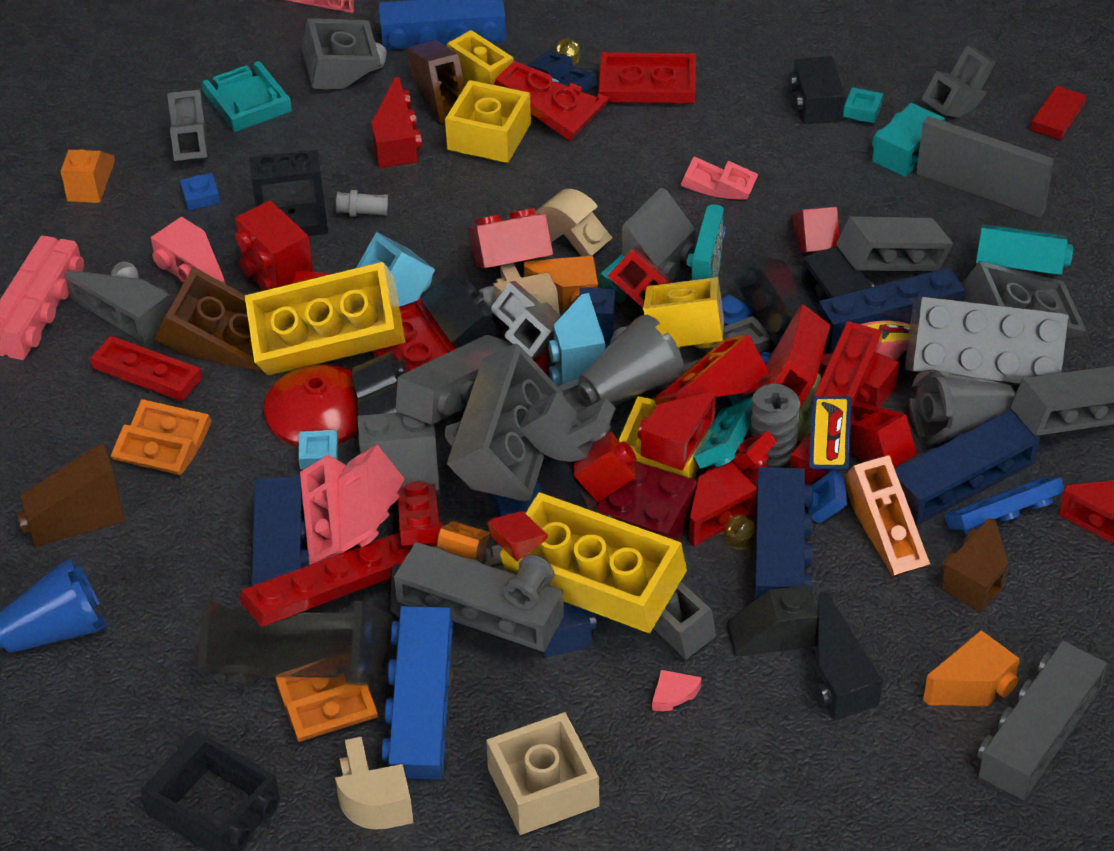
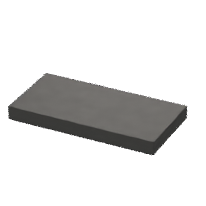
(984, 166)

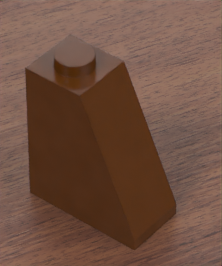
(437, 75)
(72, 500)

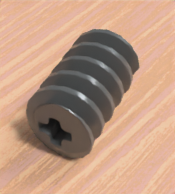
(776, 410)

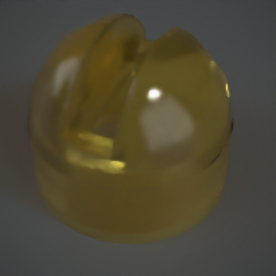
(569, 48)
(745, 535)

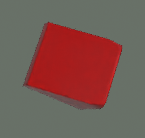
(517, 534)

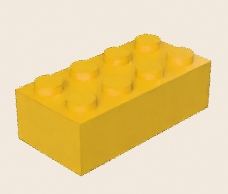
(324, 319)
(605, 562)

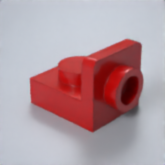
(753, 454)

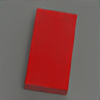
(1058, 112)

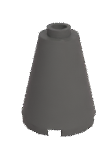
(632, 364)
(955, 404)

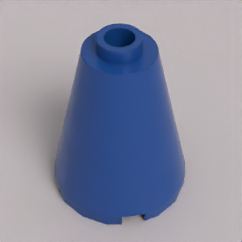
(51, 610)

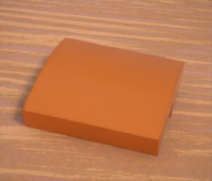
(161, 437)
(324, 705)

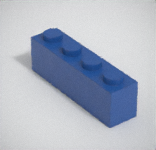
(424, 21)
(420, 691)

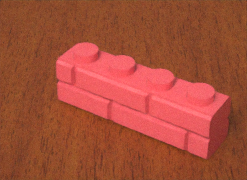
(35, 293)

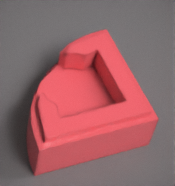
(674, 690)

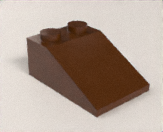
(209, 323)

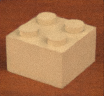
(543, 773)

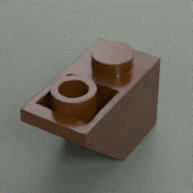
(977, 569)

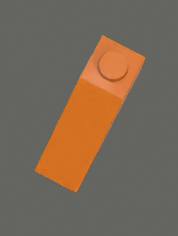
(885, 515)

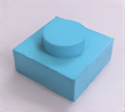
(317, 445)

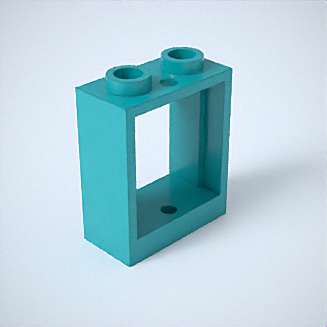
(1024, 249)

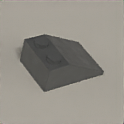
(1023, 290)

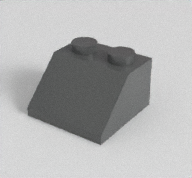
(338, 52)
(660, 233)
(406, 443)

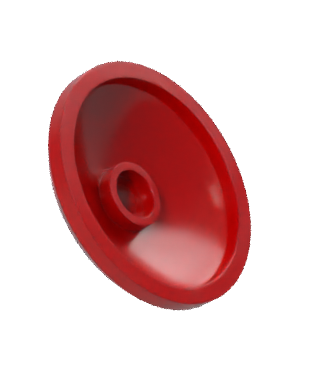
(313, 400)

